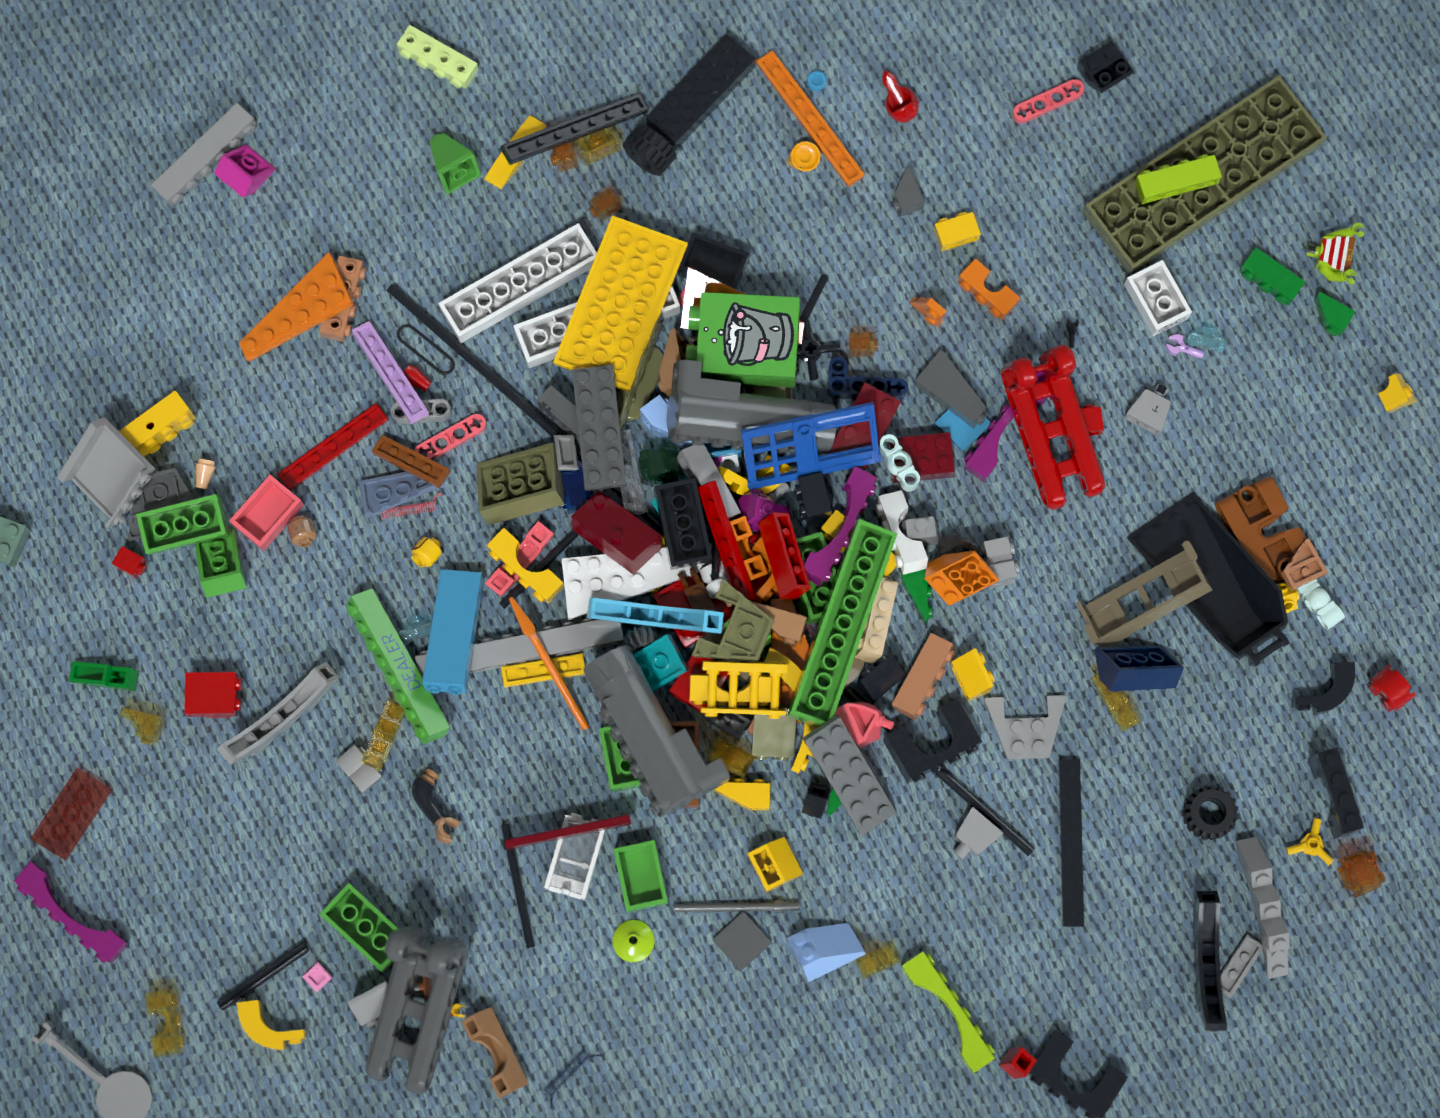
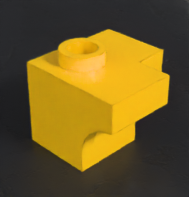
(1397, 394)

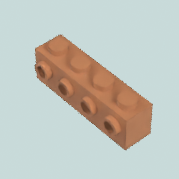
(339, 325)
(923, 676)

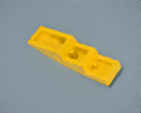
(501, 171)

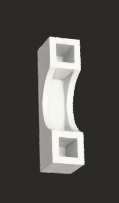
(909, 553)

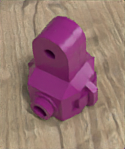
(757, 507)

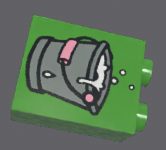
(746, 338)

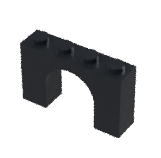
(915, 764)
(1345, 816)
(1047, 1072)

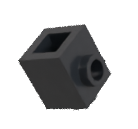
(816, 800)

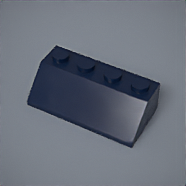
(1137, 668)

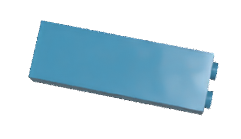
(453, 632)

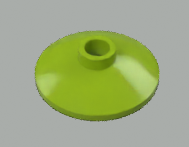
(633, 952)

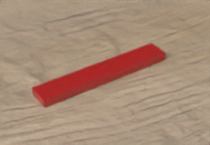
(332, 447)
(725, 539)

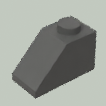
(907, 195)

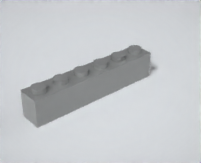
(203, 155)

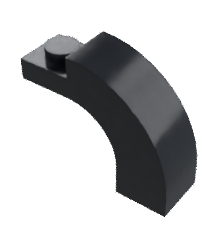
(1340, 687)

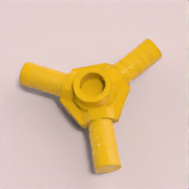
(1311, 844)

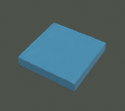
(961, 433)

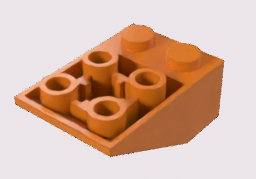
(959, 575)

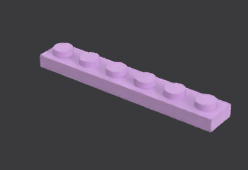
(390, 372)

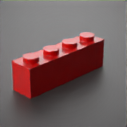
(784, 556)

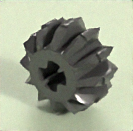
(640, 638)

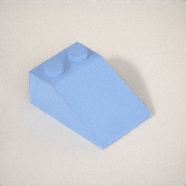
(825, 949)

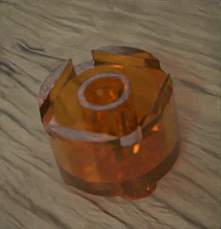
(1360, 872)

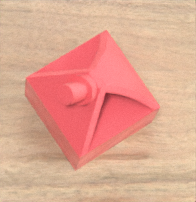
(863, 722)

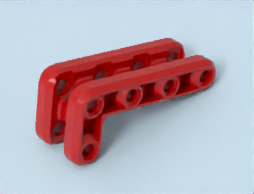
(1022, 392)

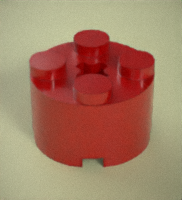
(1391, 688)

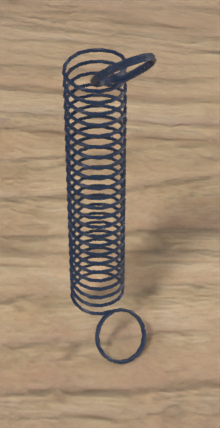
(568, 1073)

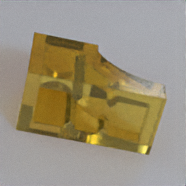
(147, 725)
(876, 961)

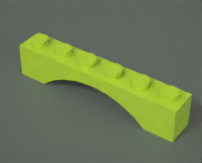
(973, 1049)

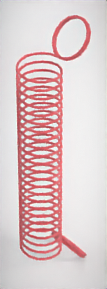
(419, 505)

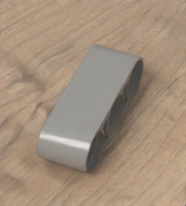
(431, 406)

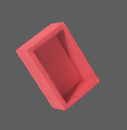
(266, 513)

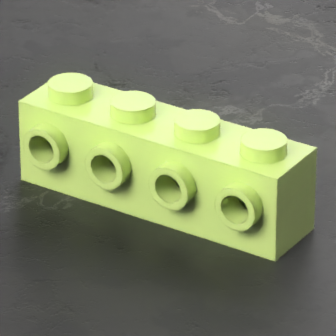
(437, 57)

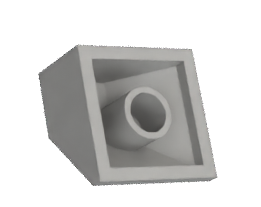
(368, 1005)

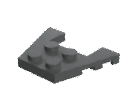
(161, 491)

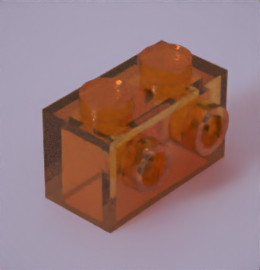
(564, 157)

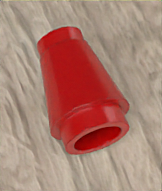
(417, 378)

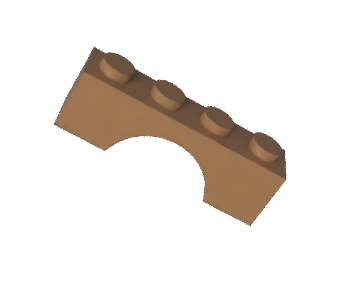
(507, 1073)

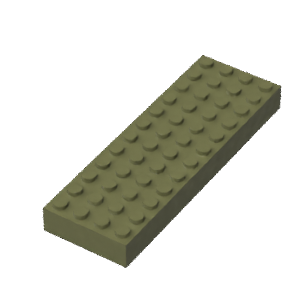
(1251, 146)

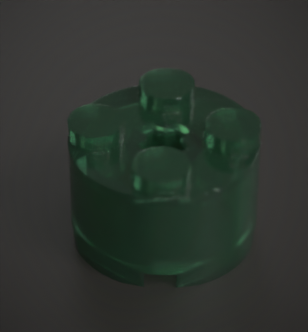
(659, 465)

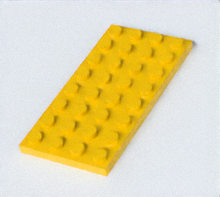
(621, 300)

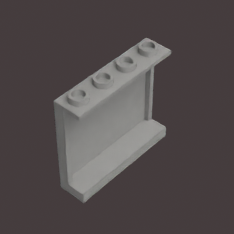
(107, 470)

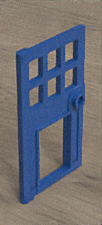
(805, 446)

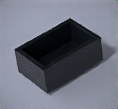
(714, 260)

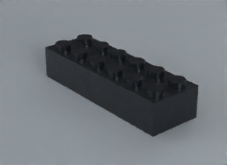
(701, 91)

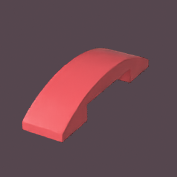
(529, 550)

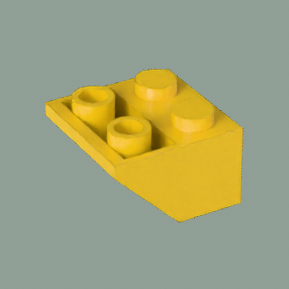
(972, 675)
(774, 864)

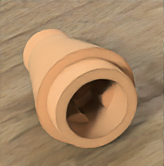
(204, 473)

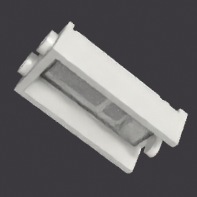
(574, 861)

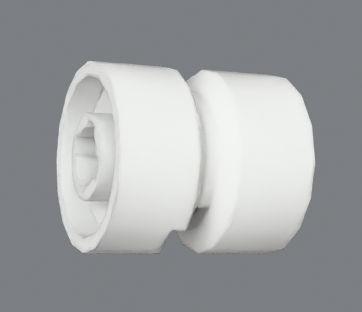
(713, 585)

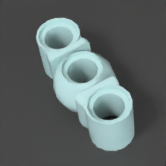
(901, 472)
(1320, 603)

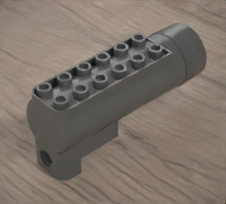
(717, 412)
(659, 757)

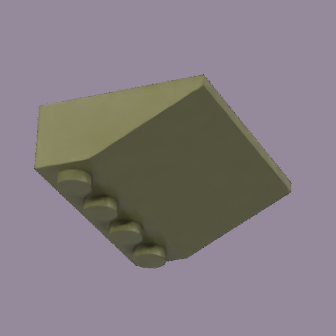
(519, 484)

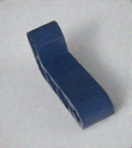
(848, 382)

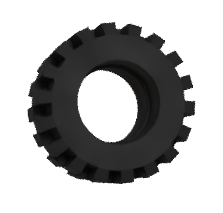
(649, 150)
(1227, 808)

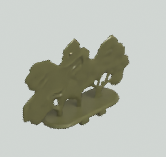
(645, 380)

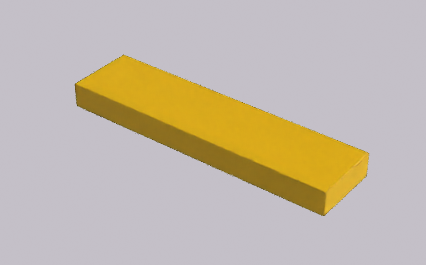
(537, 672)

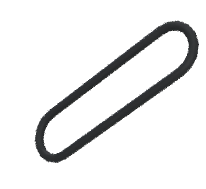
(419, 355)

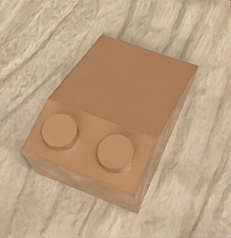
(674, 352)
(786, 624)

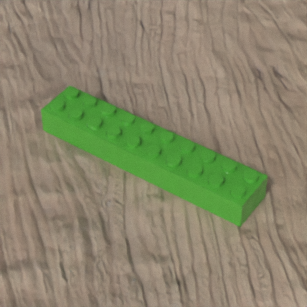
(842, 624)

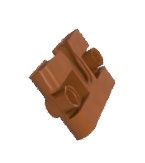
(1247, 518)

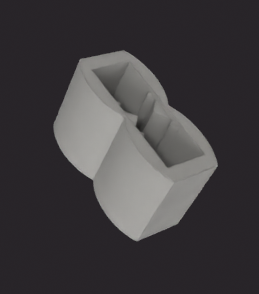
(359, 773)

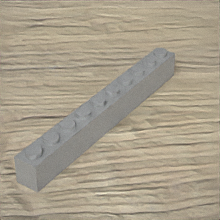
(556, 641)

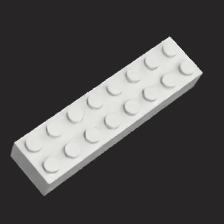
(518, 283)
(543, 334)

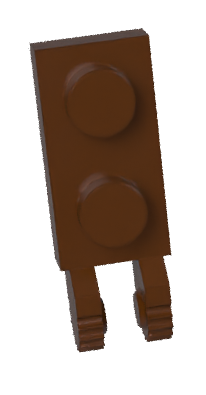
(696, 594)

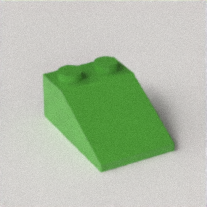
(220, 565)

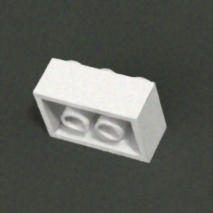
(1157, 298)

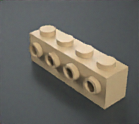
(877, 625)

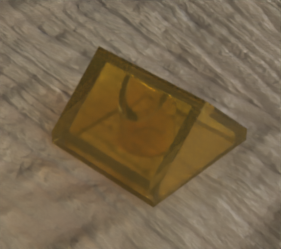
(597, 146)
(735, 759)

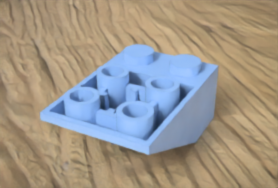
(655, 419)

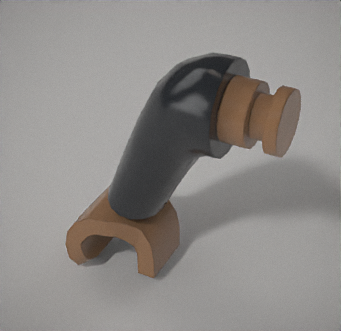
(423, 796)

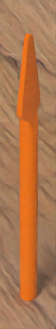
(529, 630)

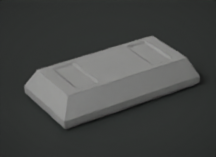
(566, 452)

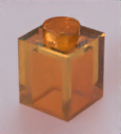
(604, 205)
(862, 344)

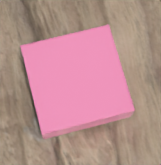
(317, 977)

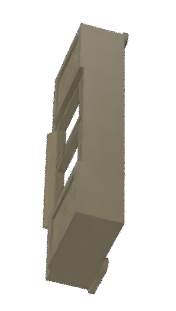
(1106, 618)

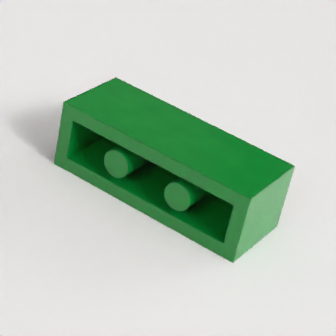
(1271, 277)

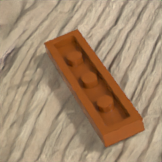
(411, 461)

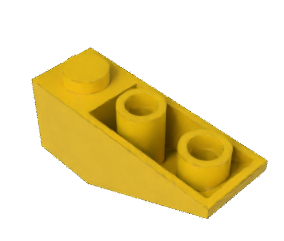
(748, 795)

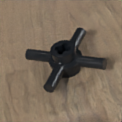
(817, 349)

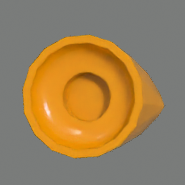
(804, 156)

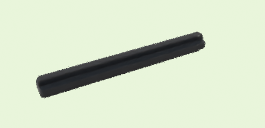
(262, 976)

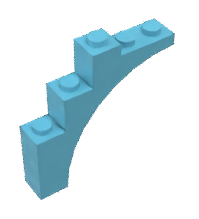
(655, 615)

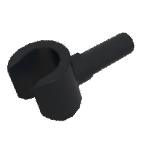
(1072, 329)

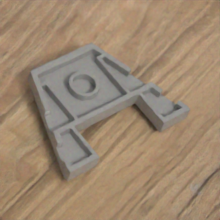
(1026, 736)

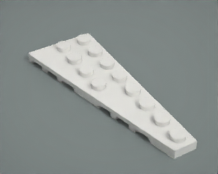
(605, 579)

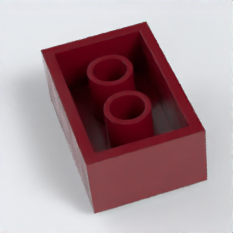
(929, 454)

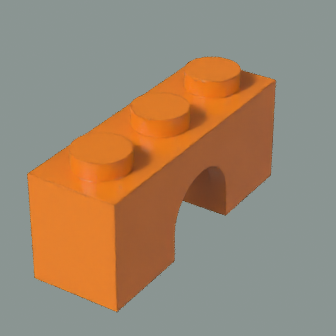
(999, 302)
(753, 563)

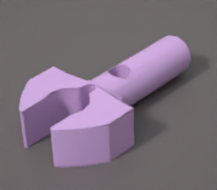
(1182, 347)

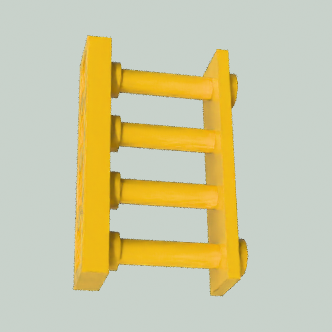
(734, 669)

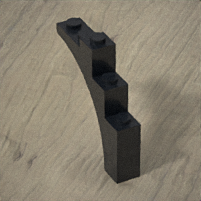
(1207, 961)

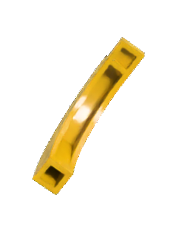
(792, 678)

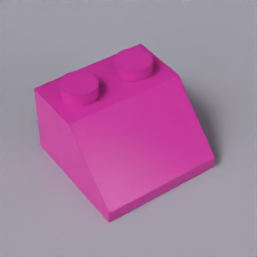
(243, 170)

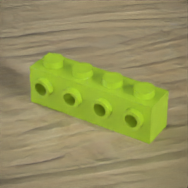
(1178, 179)

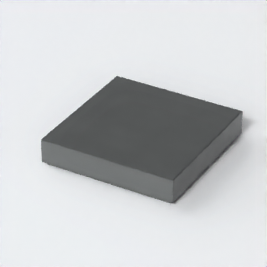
(742, 941)

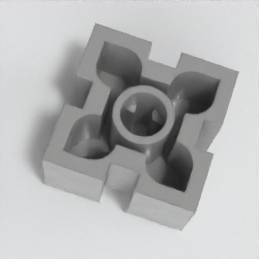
(999, 559)

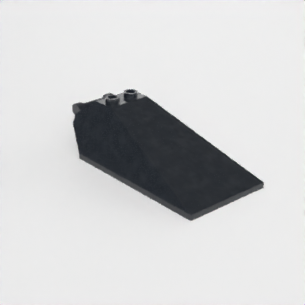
(1244, 600)

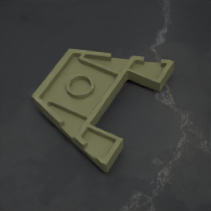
(744, 634)

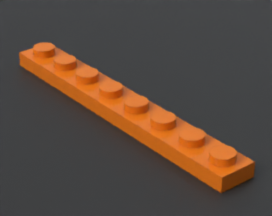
(810, 119)

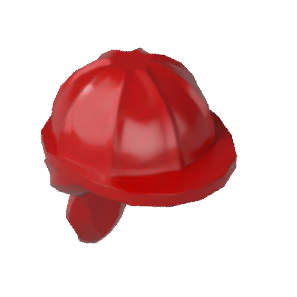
(901, 101)

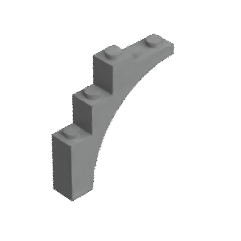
(281, 717)
(1267, 906)

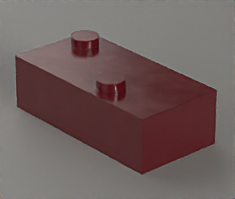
(858, 434)
(616, 532)

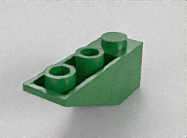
(918, 592)

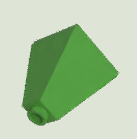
(453, 162)

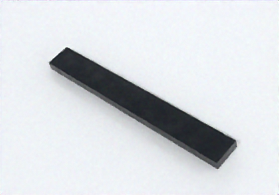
(574, 129)
(1071, 843)

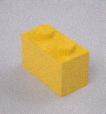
(956, 231)

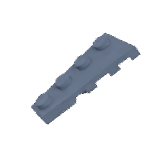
(390, 491)

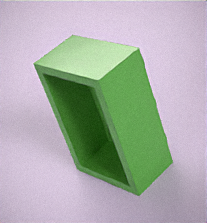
(640, 876)

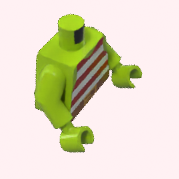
(1335, 254)

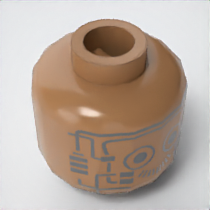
(302, 531)

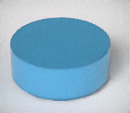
(816, 81)

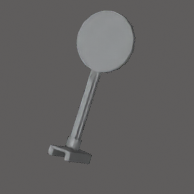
(119, 1095)

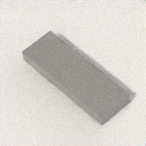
(1239, 965)

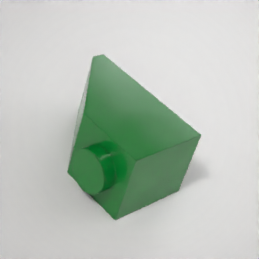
(1333, 314)

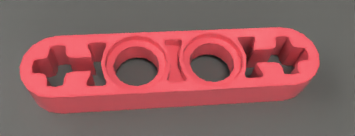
(1046, 98)
(452, 442)

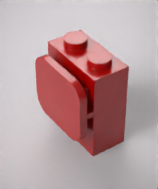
(681, 686)
(212, 694)

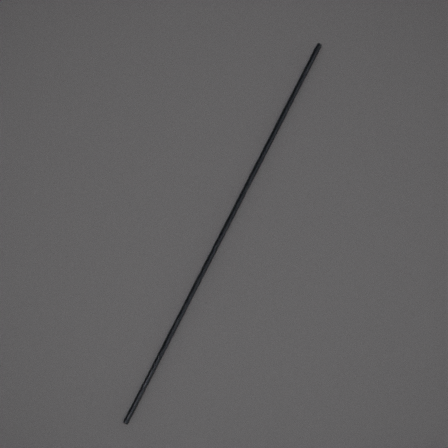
(654, 520)

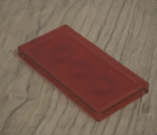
(71, 814)

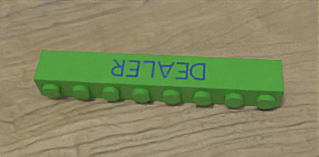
(397, 666)

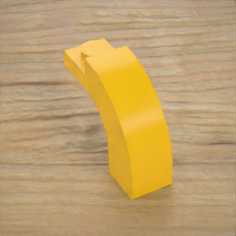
(739, 484)
(253, 1024)

